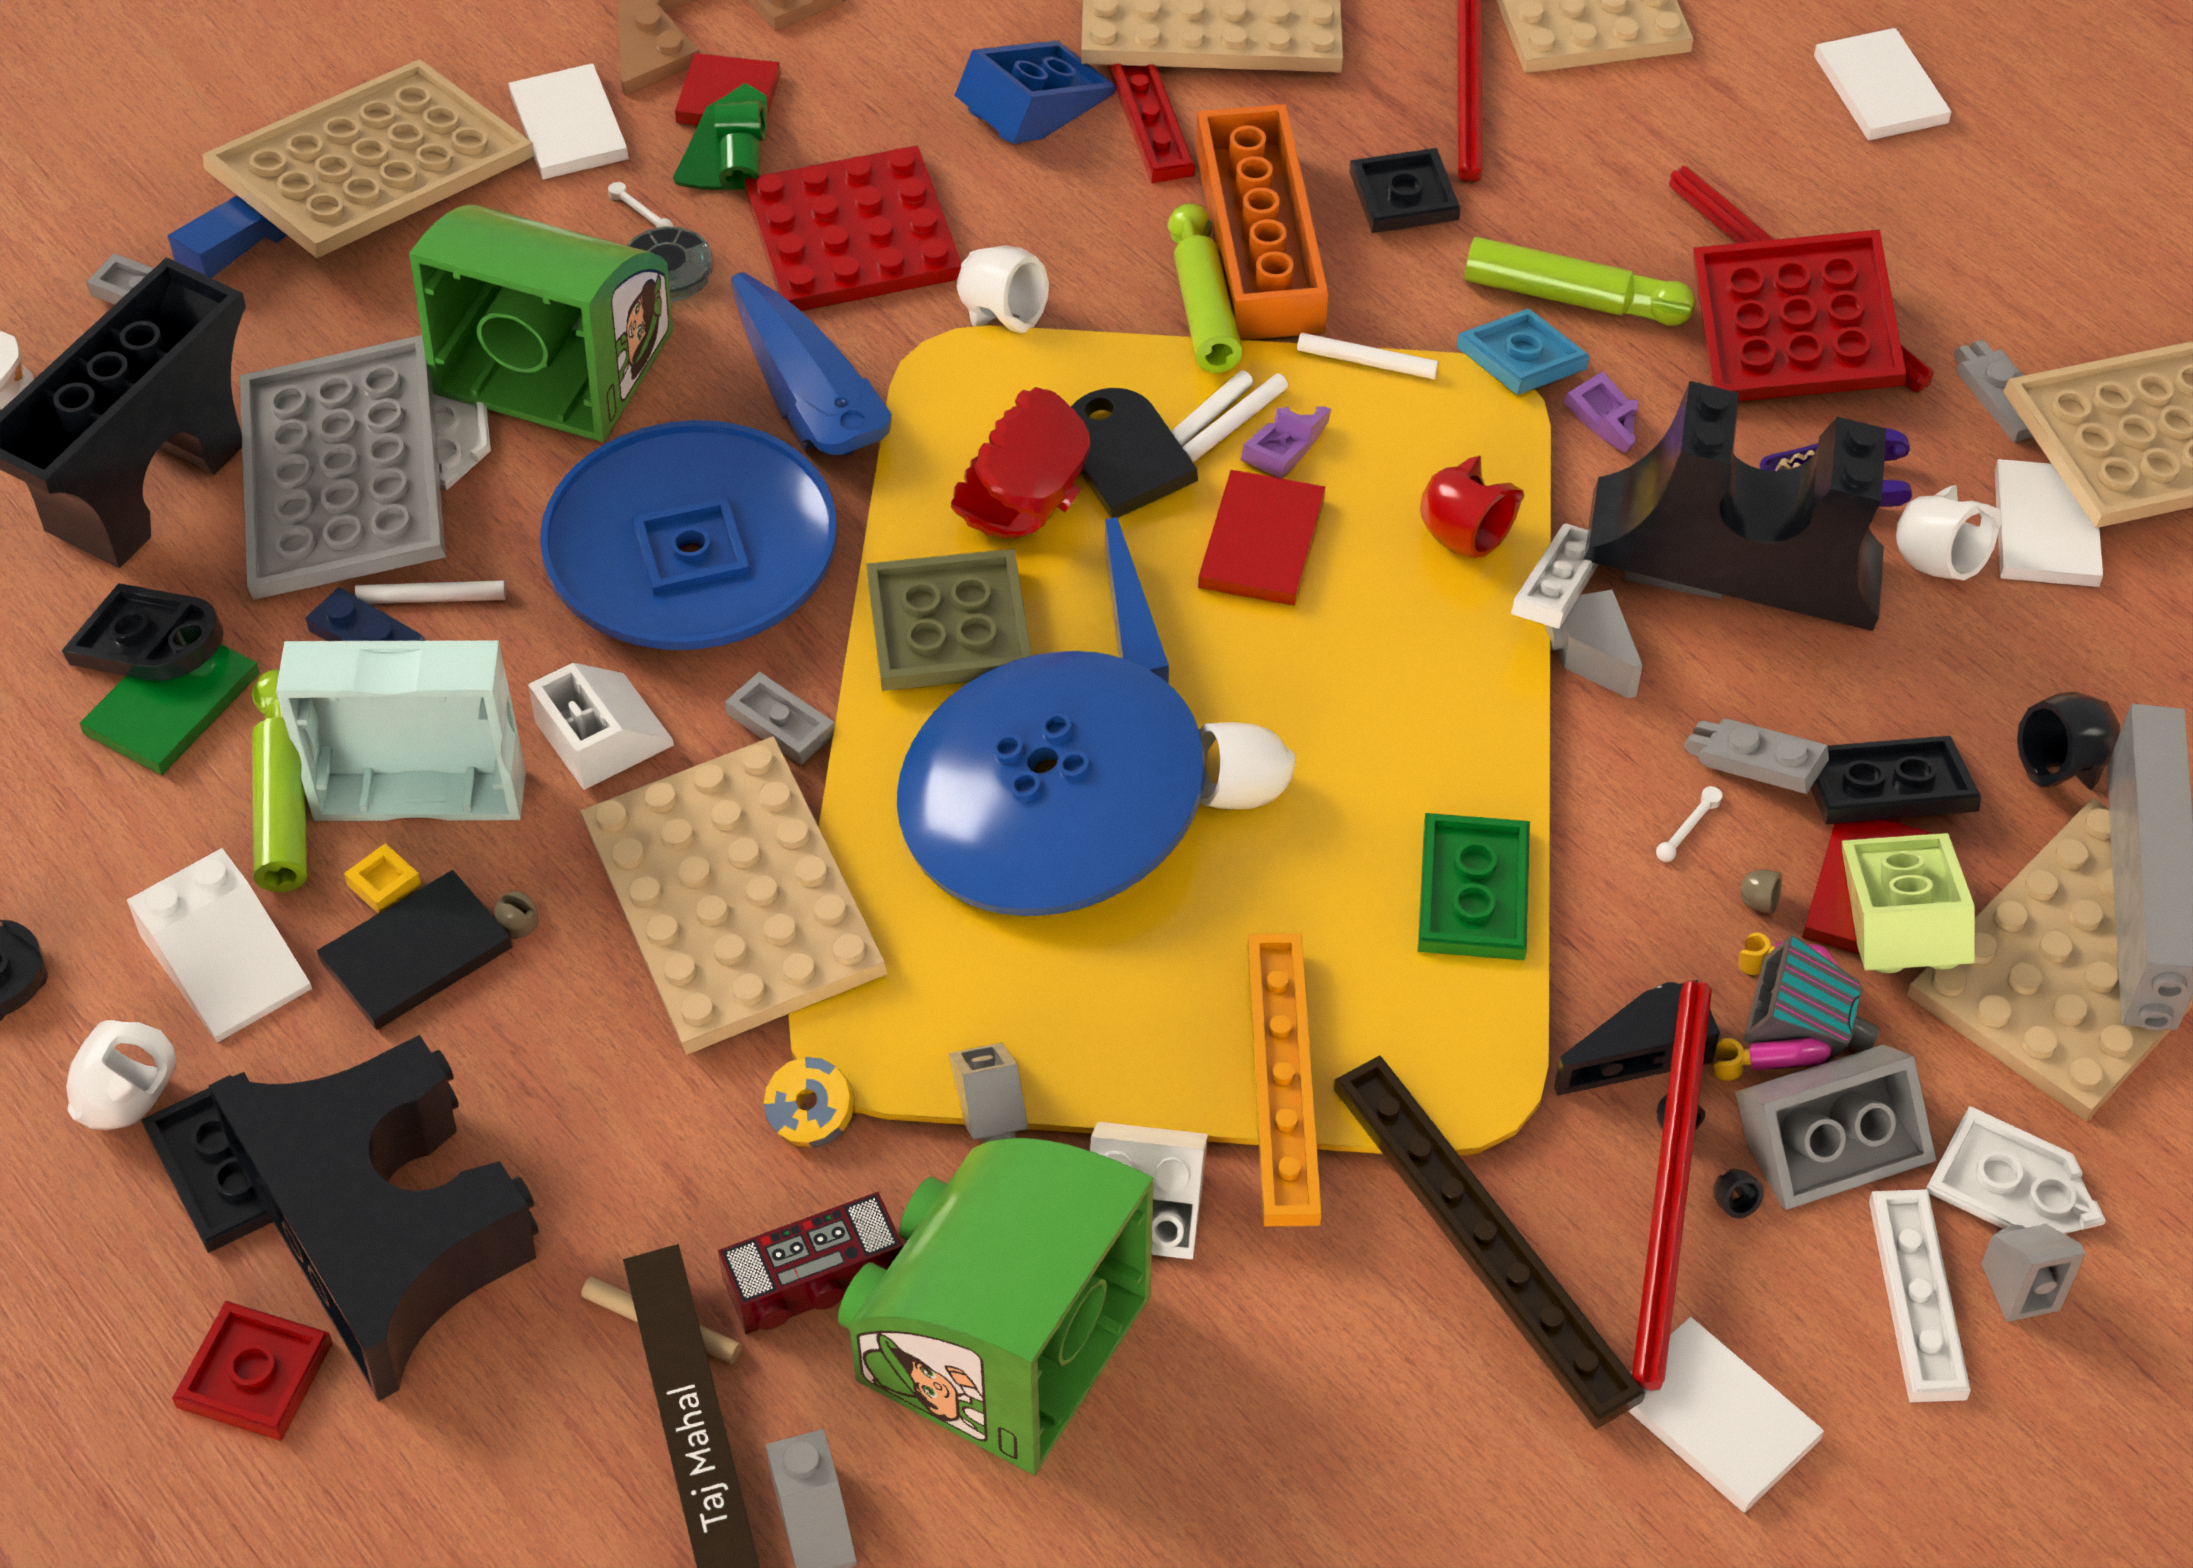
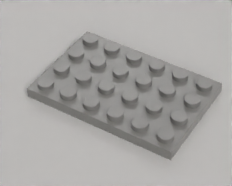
(340, 468)

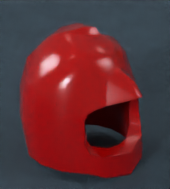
(1466, 512)

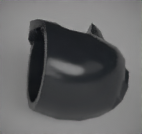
(2067, 733)

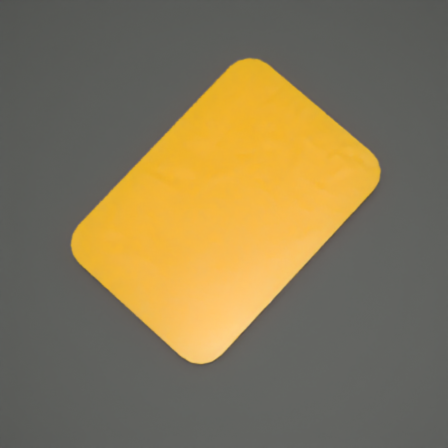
(1384, 680)

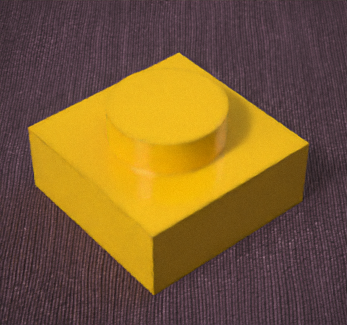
(382, 878)

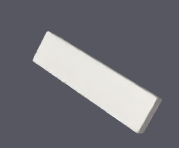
(1556, 579)
(1919, 1296)

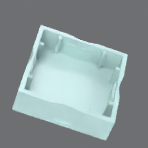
(403, 729)

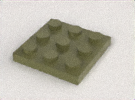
(946, 617)

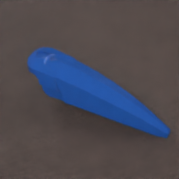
(808, 374)

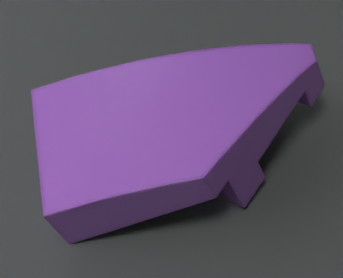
(1605, 411)
(1285, 441)

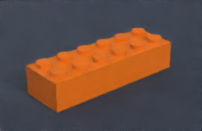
(1261, 221)

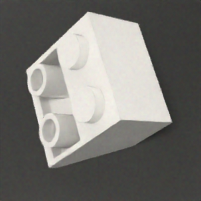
(596, 721)
(1177, 1170)

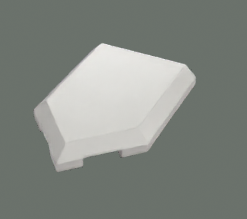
(461, 437)
(2012, 1177)

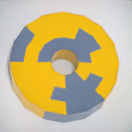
(792, 1085)

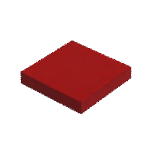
(717, 76)
(253, 1370)

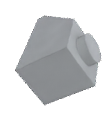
(1598, 644)
(989, 1092)
(2031, 1269)
(811, 1502)

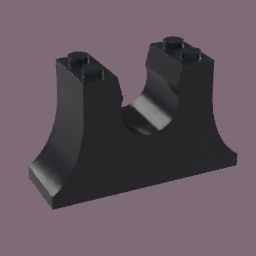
(129, 385)
(1747, 531)
(372, 1251)

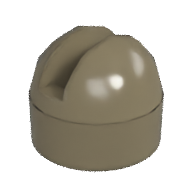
(1761, 890)
(514, 920)

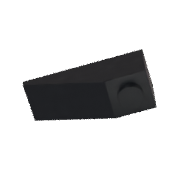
(1630, 1044)

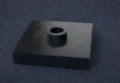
(1404, 190)

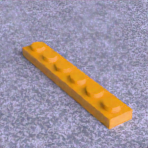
(1283, 1081)

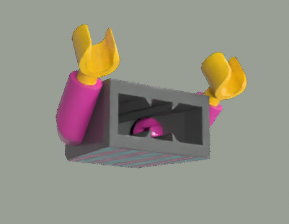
(1799, 1009)

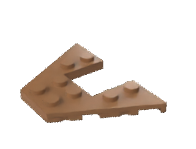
(657, 48)

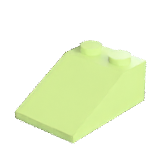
(1909, 903)

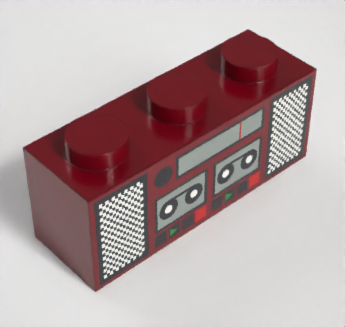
(807, 1262)

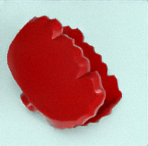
(1025, 467)

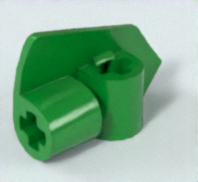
(726, 143)

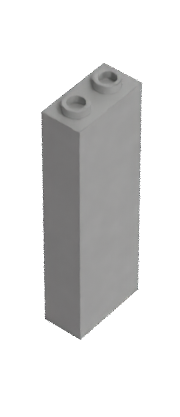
(2152, 866)

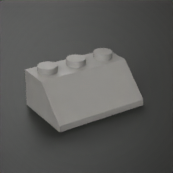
(1837, 1125)

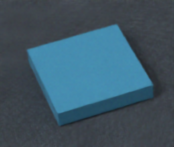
(1523, 351)

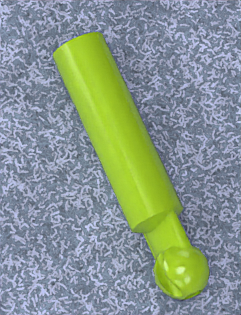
(1577, 282)
(1204, 290)
(276, 796)

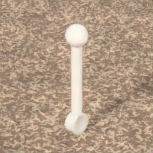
(617, 191)
(1710, 799)

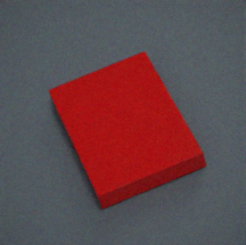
(1262, 537)
(1830, 911)

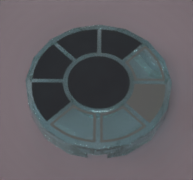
(686, 256)

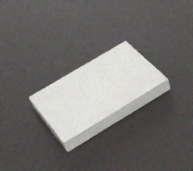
(1882, 84)
(568, 121)
(2044, 528)
(1725, 1418)

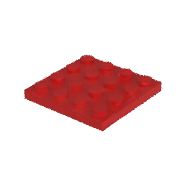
(853, 228)
(1799, 316)

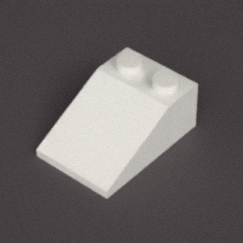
(218, 945)

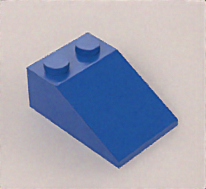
(1030, 88)

